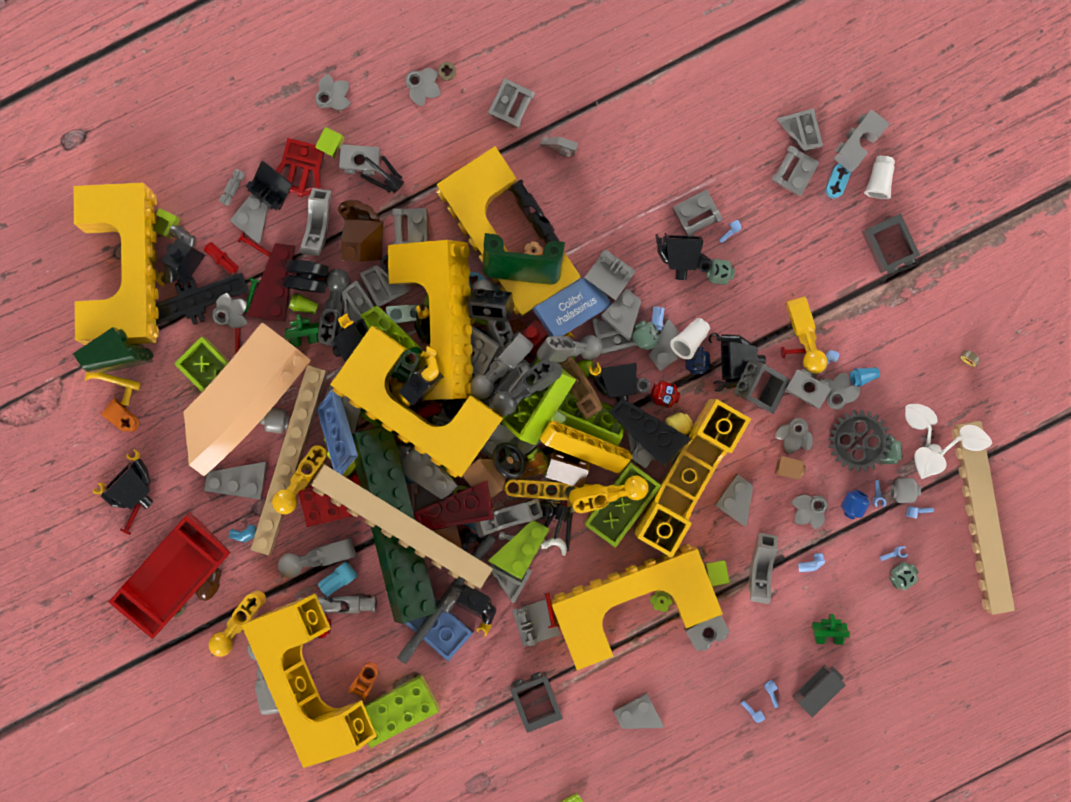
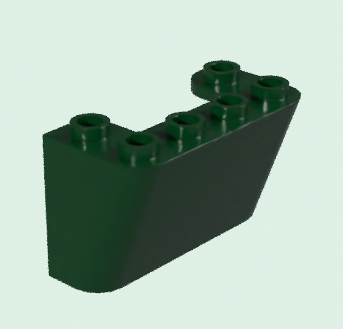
(112, 353)

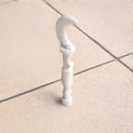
(545, 544)

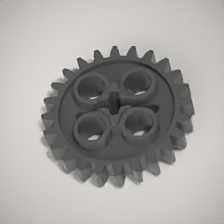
(871, 454)

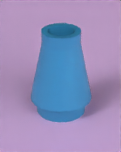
(862, 376)

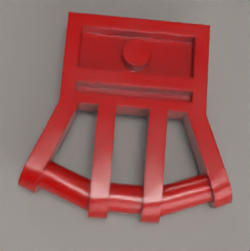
(304, 156)

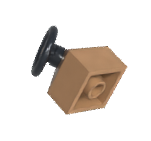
(496, 469)

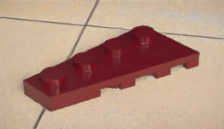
(270, 297)
(462, 508)

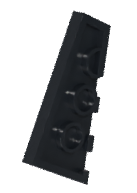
(655, 436)

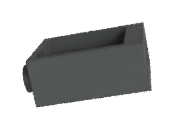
(876, 252)
(773, 391)
(819, 690)
(541, 720)

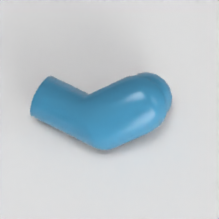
(245, 535)

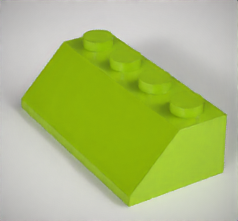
(600, 425)

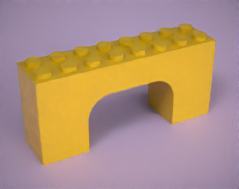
(468, 197)
(131, 213)
(444, 273)
(366, 384)
(669, 510)
(584, 608)
(313, 726)

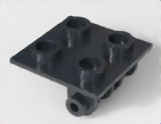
(270, 186)

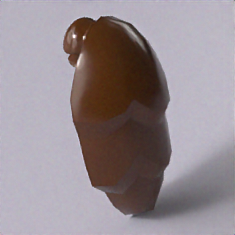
(356, 210)
(210, 586)

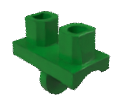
(300, 328)
(830, 628)

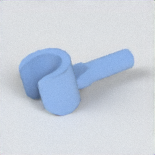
(735, 227)
(832, 356)
(878, 494)
(913, 511)
(896, 552)
(771, 687)
(757, 716)

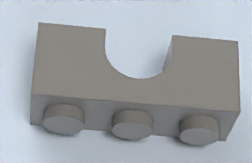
(851, 152)

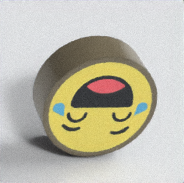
(970, 358)

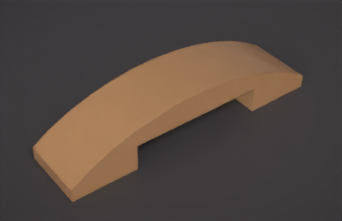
(582, 389)

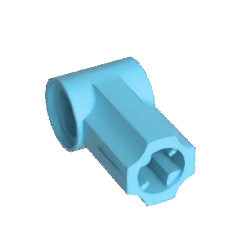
(341, 576)

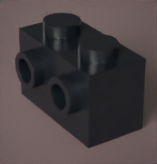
(490, 305)

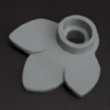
(425, 87)
(334, 91)
(232, 309)
(843, 390)
(794, 439)
(807, 512)

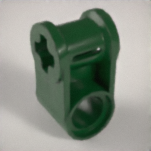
(405, 367)

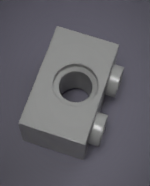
(350, 153)
(816, 398)
(702, 642)

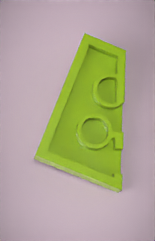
(378, 318)
(520, 550)

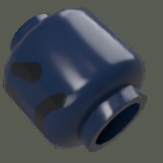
(699, 362)

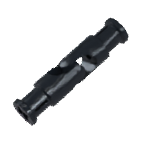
(537, 219)

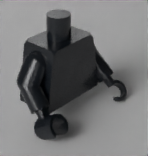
(734, 358)

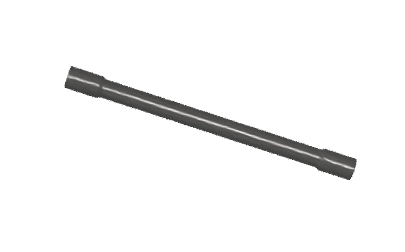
(411, 646)

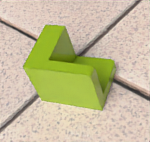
(330, 142)
(164, 222)
(717, 572)

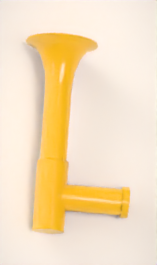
(129, 384)

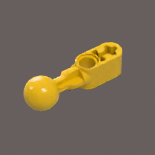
(804, 327)
(285, 500)
(585, 500)
(221, 642)

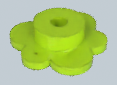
(655, 600)

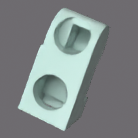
(402, 313)

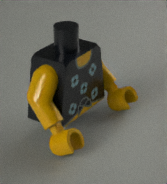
(421, 382)

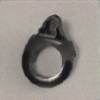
(469, 537)

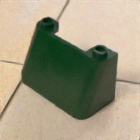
(520, 266)

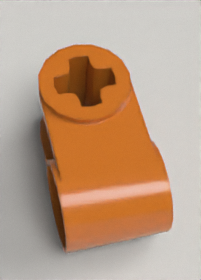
(119, 414)
(362, 683)

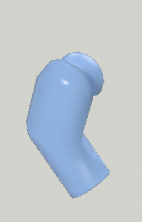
(814, 565)

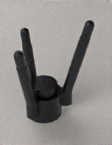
(392, 182)
(562, 513)

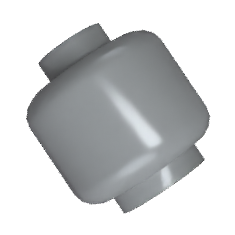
(275, 420)
(905, 490)

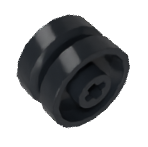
(305, 276)

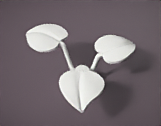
(930, 459)

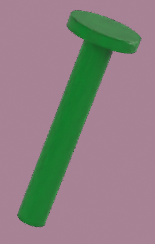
(251, 293)

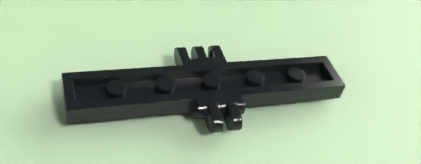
(193, 300)

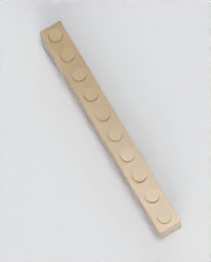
(290, 456)
(401, 526)
(984, 526)

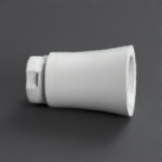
(881, 178)
(690, 338)

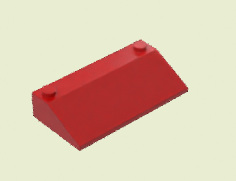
(170, 576)

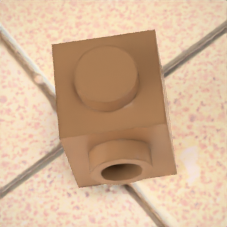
(790, 467)

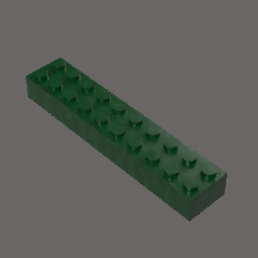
(402, 569)

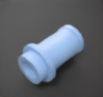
(657, 317)

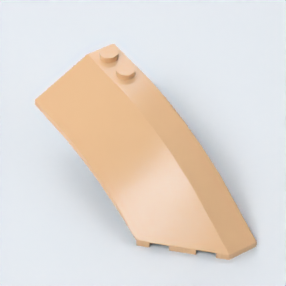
(240, 397)

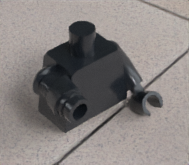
(683, 254)

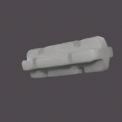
(232, 187)

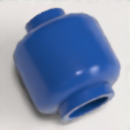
(855, 504)

